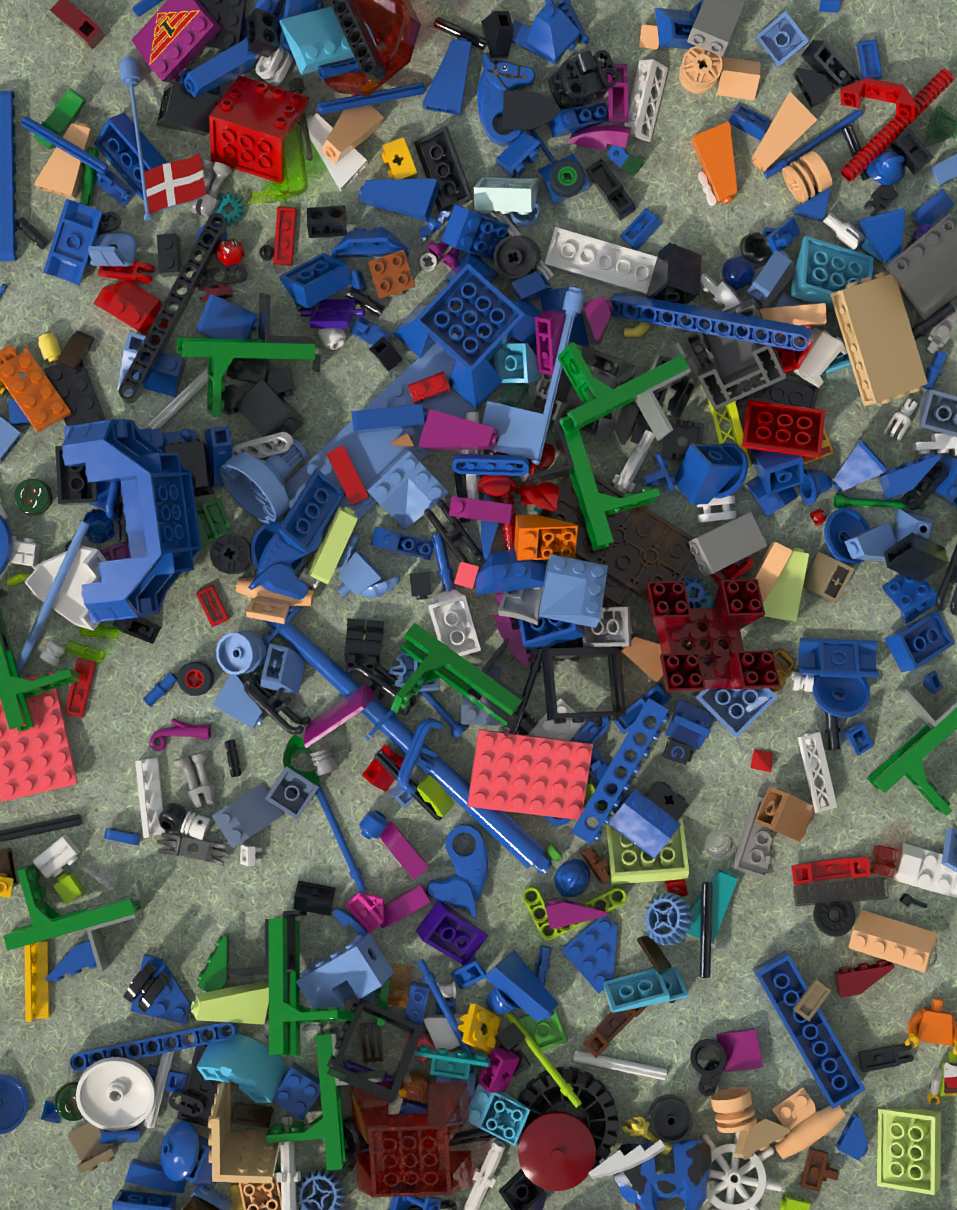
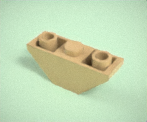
(759, 1138)

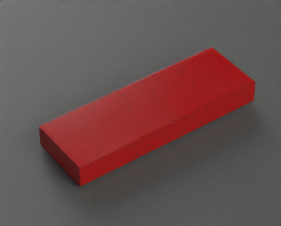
(285, 236)
(347, 475)
(80, 690)

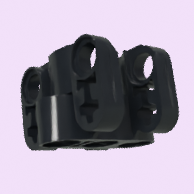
(583, 79)

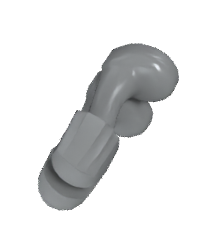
(209, 203)
(195, 789)

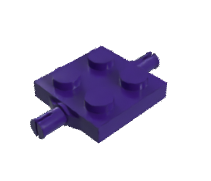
(332, 313)

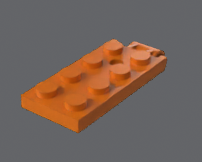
(34, 392)

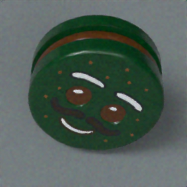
(33, 496)
(66, 1103)

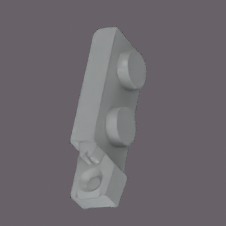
(942, 332)

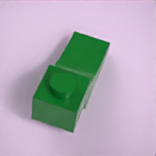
(63, 115)

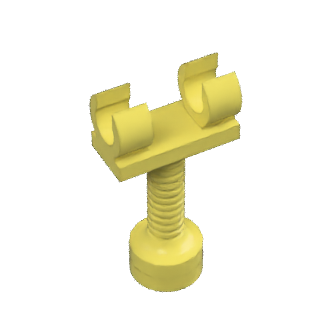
(642, 1129)

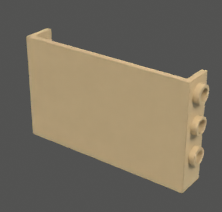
(879, 339)

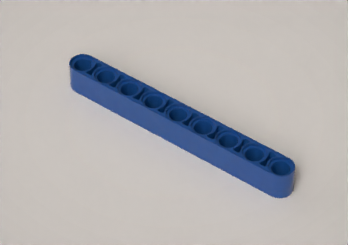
(8, 205)
(162, 1040)

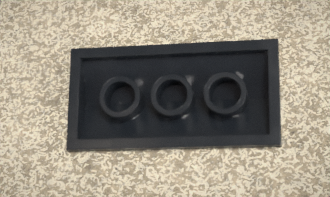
(444, 167)

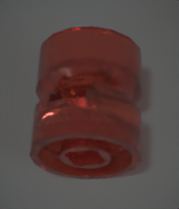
(884, 861)

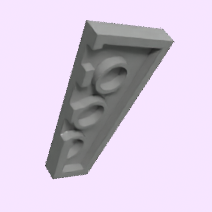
(754, 846)

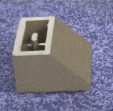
(827, 577)

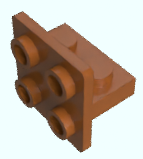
(391, 274)

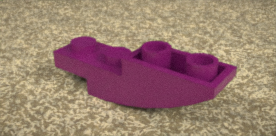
(515, 644)

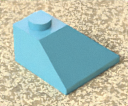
(516, 363)

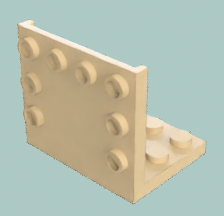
(237, 1153)

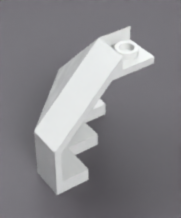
(69, 600)

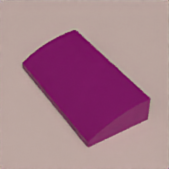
(338, 714)

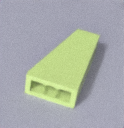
(332, 545)
(786, 593)
(234, 1004)

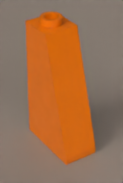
(717, 160)

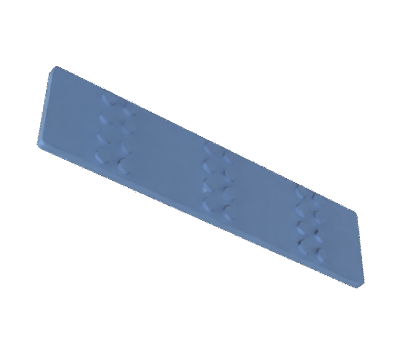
(373, 450)

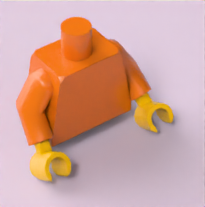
(933, 1026)

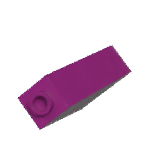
(455, 433)

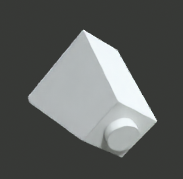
(441, 1030)

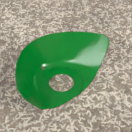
(294, 748)

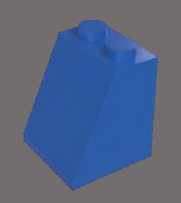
(226, 320)
(777, 469)
(705, 472)

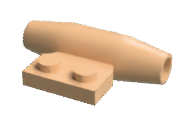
(269, 605)
(805, 1124)

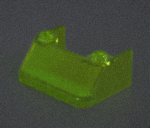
(295, 173)

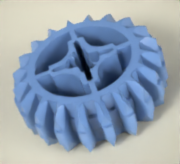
(660, 920)
(318, 1188)

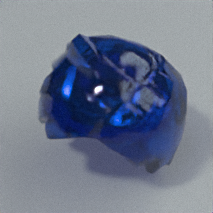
(737, 272)
(100, 528)

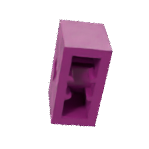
(500, 1071)

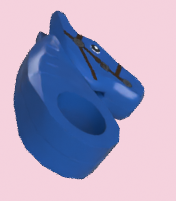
(494, 80)

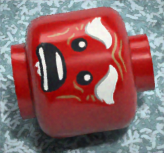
(230, 252)

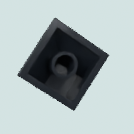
(523, 1194)

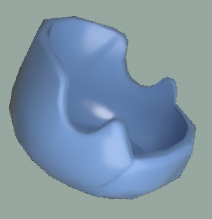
(530, 218)

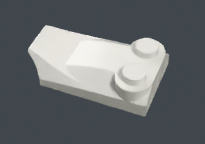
(454, 622)

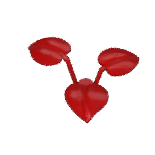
(544, 495)

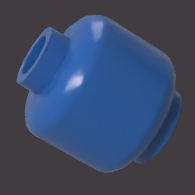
(373, 824)

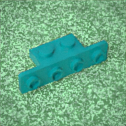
(451, 1064)

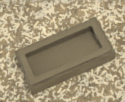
(812, 999)

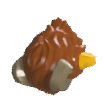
(415, 1086)

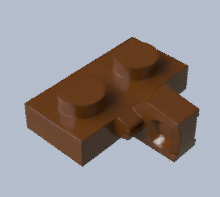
(597, 866)
(817, 1170)

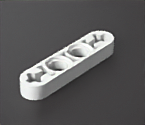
(263, 451)

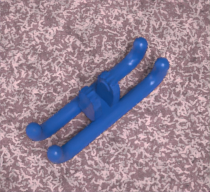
(413, 752)

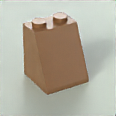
(645, 656)
(784, 814)

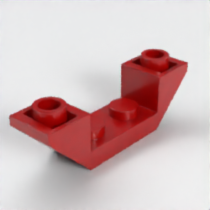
(853, 95)

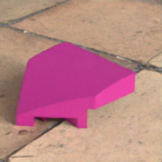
(367, 910)

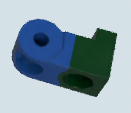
(625, 160)

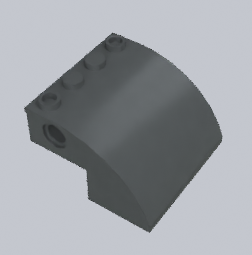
(929, 268)
(733, 366)
(606, 369)

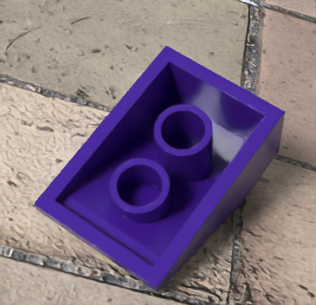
(451, 933)

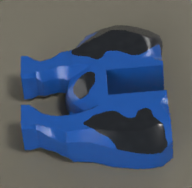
(688, 1182)

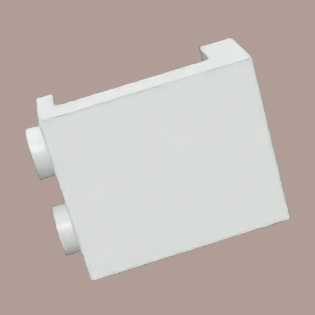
(821, 354)

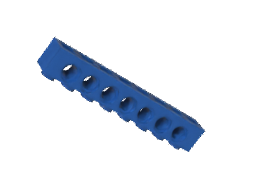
(582, 828)

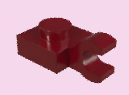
(220, 291)

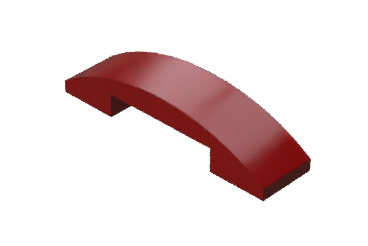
(830, 869)

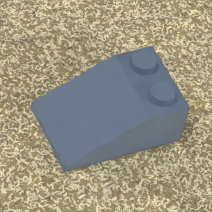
(472, 713)
(246, 816)

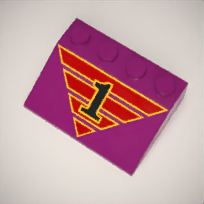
(175, 37)

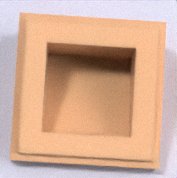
(649, 37)

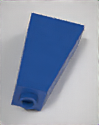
(220, 69)
(449, 83)
(401, 196)
(388, 418)
(522, 987)

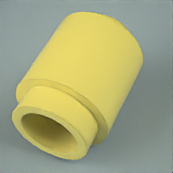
(49, 347)

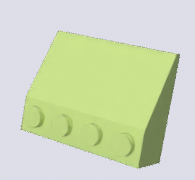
(633, 865)
(909, 1150)

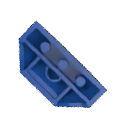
(368, 244)
(505, 573)

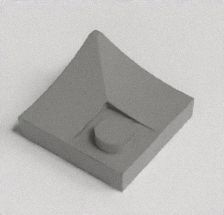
(522, 604)

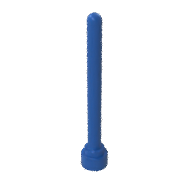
(456, 728)

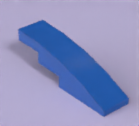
(488, 532)

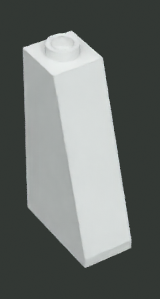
(348, 167)

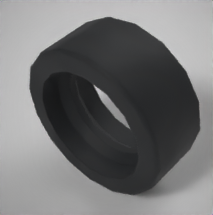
(694, 1058)

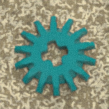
(235, 203)

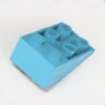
(498, 1114)

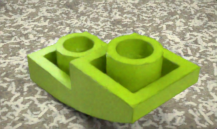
(436, 795)

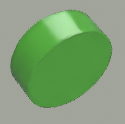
(554, 852)

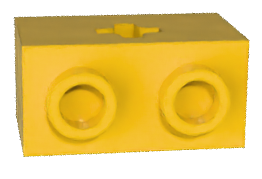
(395, 150)

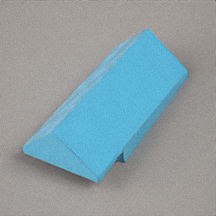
(644, 989)

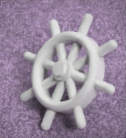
(733, 1177)

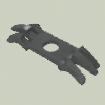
(181, 848)

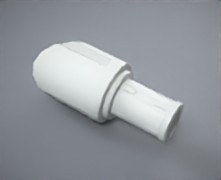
(844, 231)
(902, 418)

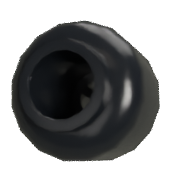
(172, 817)

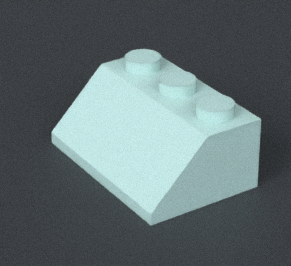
(506, 195)

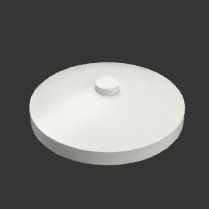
(115, 1094)

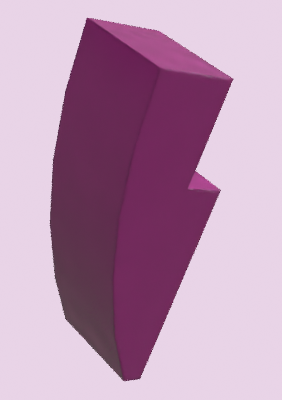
(618, 96)
(600, 136)
(403, 851)
(405, 905)

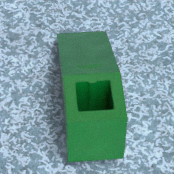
(216, 972)

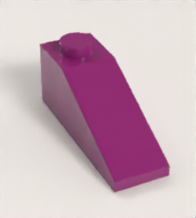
(548, 337)
(481, 510)
(566, 912)

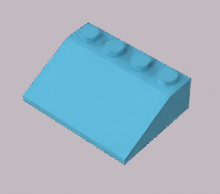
(317, 39)
(827, 269)

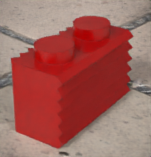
(429, 387)

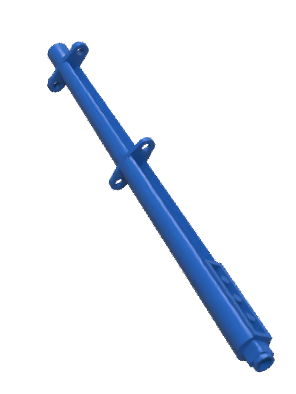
(494, 821)

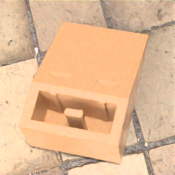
(256, 1201)

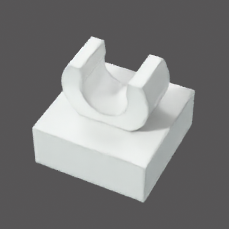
(247, 855)

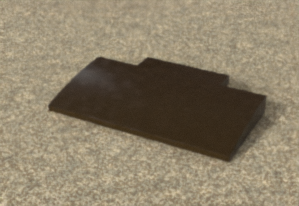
(643, 545)

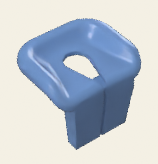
(104, 255)

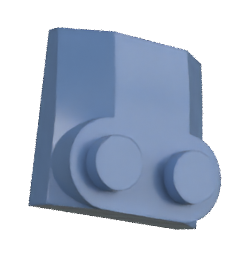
(782, 39)

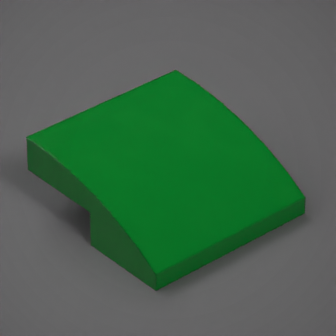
(212, 521)

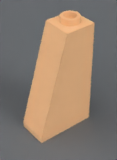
(787, 128)
(351, 130)
(63, 171)
(798, 315)
(771, 567)

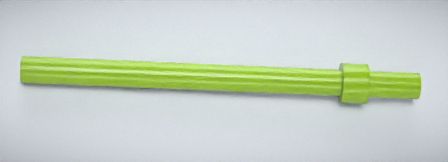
(566, 1089)

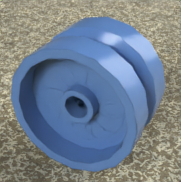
(241, 652)

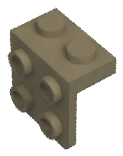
(88, 1147)

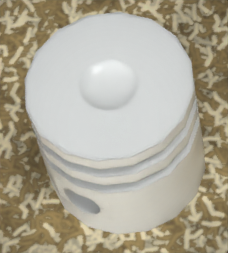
(195, 825)

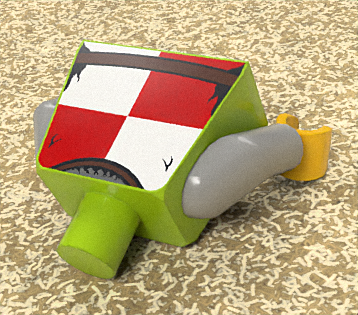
(944, 1080)

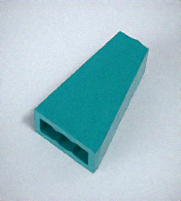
(723, 887)

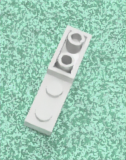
(722, 293)
(939, 442)

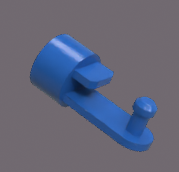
(162, 439)

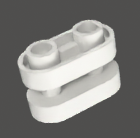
(275, 67)
(725, 515)

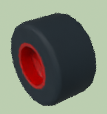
(189, 678)

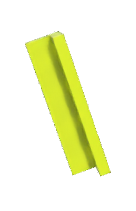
(735, 424)

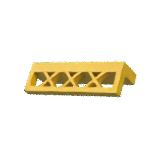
(36, 987)

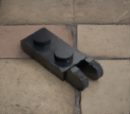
(883, 1057)

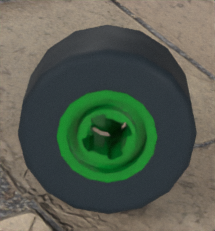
(561, 181)

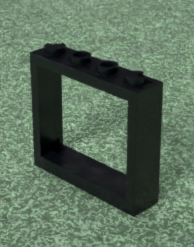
(616, 683)
(362, 1083)

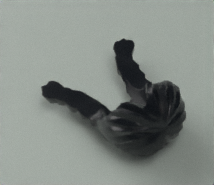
(355, 1145)

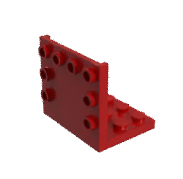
(252, 126)

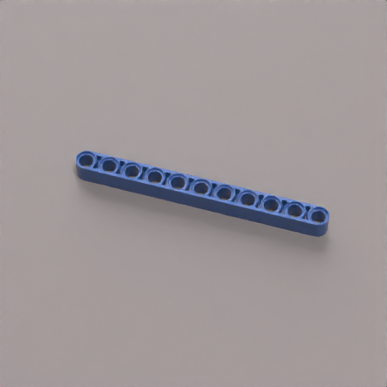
(715, 319)

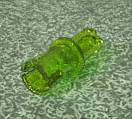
(100, 632)
(85, 651)

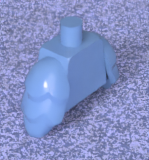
(360, 573)

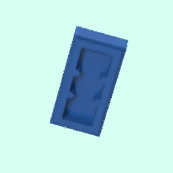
(869, 59)

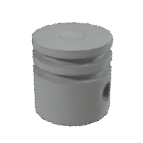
(324, 761)

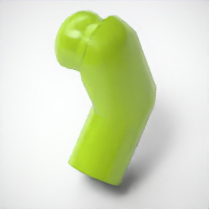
(18, 578)

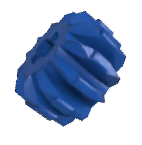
(700, 592)

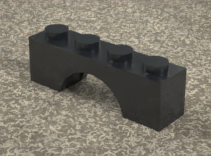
(280, 380)

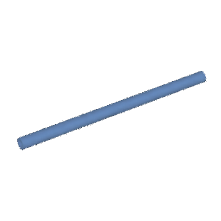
(52, 595)

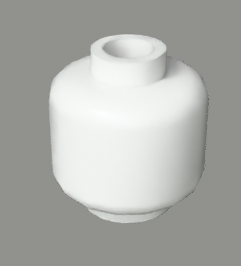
(332, 337)

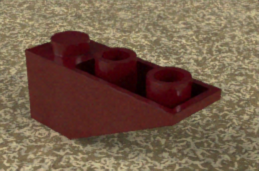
(78, 23)
(857, 980)

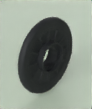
(830, 927)

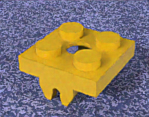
(473, 1035)

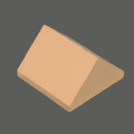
(739, 78)

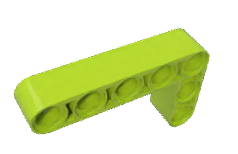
(542, 921)

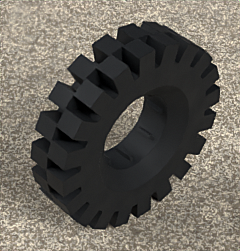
(597, 1104)

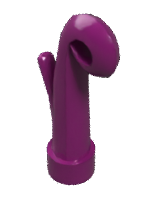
(181, 730)

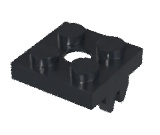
(690, 430)

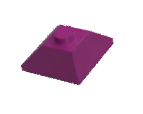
(598, 316)

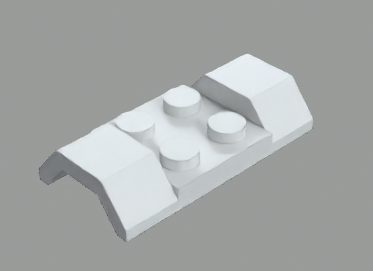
(925, 870)

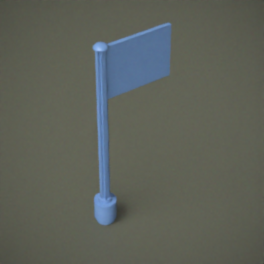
(522, 430)

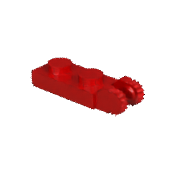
(128, 272)

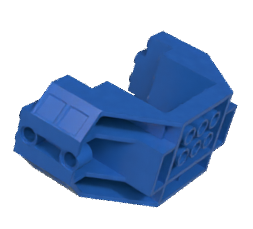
(157, 514)

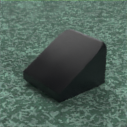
(510, 1037)

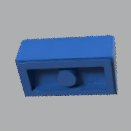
(749, 121)
(641, 229)
(120, 1136)

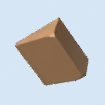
(404, 440)

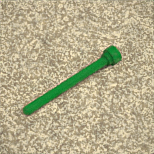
(842, 501)

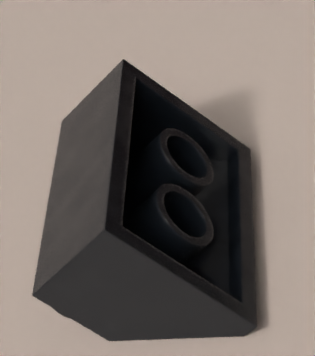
(73, 483)

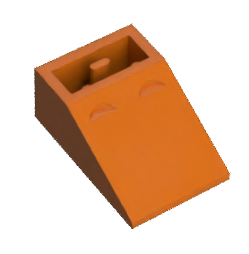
(540, 536)

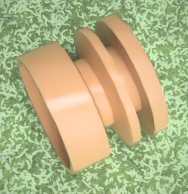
(697, 79)
(807, 176)
(733, 1109)

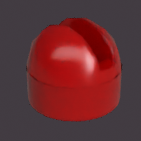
(819, 516)

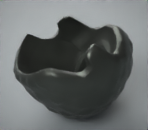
(755, 248)

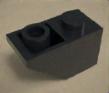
(498, 33)

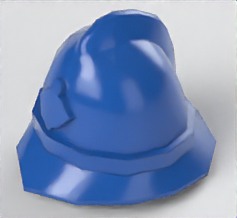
(887, 168)
(814, 484)
(572, 878)
(499, 1003)

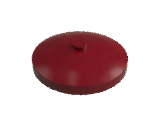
(556, 1151)

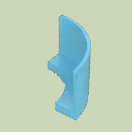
(244, 1063)

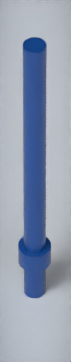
(781, 163)
(355, 872)
(429, 979)

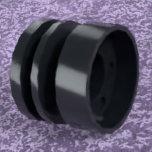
(241, 559)

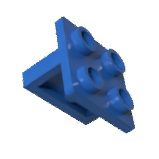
(662, 474)
(689, 724)

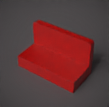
(378, 775)

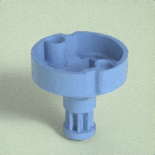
(259, 483)

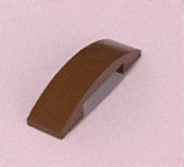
(608, 1029)

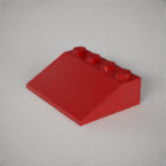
(783, 428)

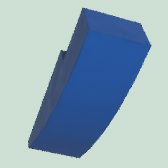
(656, 693)
(152, 1177)

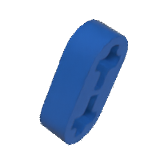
(122, 836)

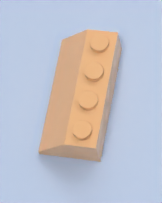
(893, 940)

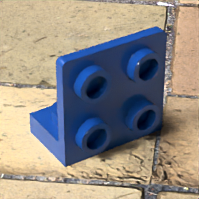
(910, 596)

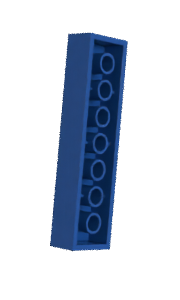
(812, 1038)

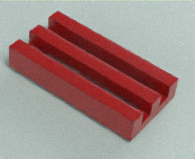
(219, 602)

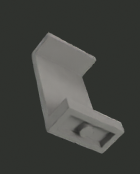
(715, 24)
(727, 544)

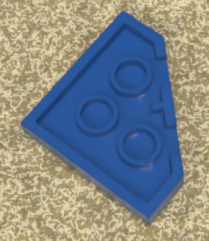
(594, 952)
(171, 1002)

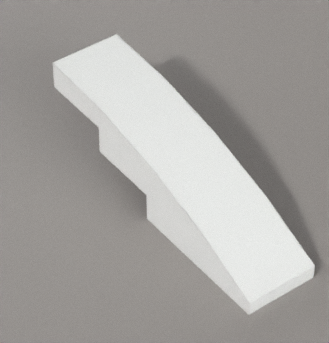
(619, 1162)

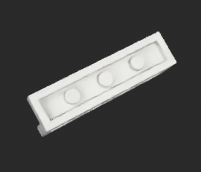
(642, 97)
(820, 781)
(150, 795)

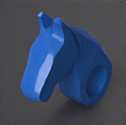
(276, 571)
(468, 883)

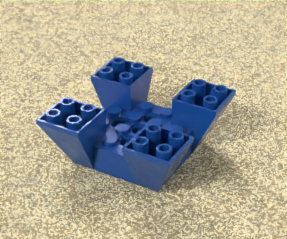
(437, 323)

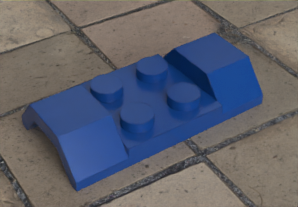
(71, 241)
(837, 658)

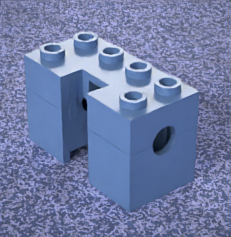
(345, 973)

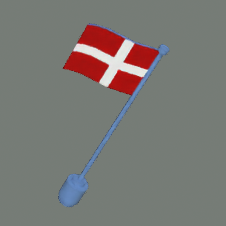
(171, 182)

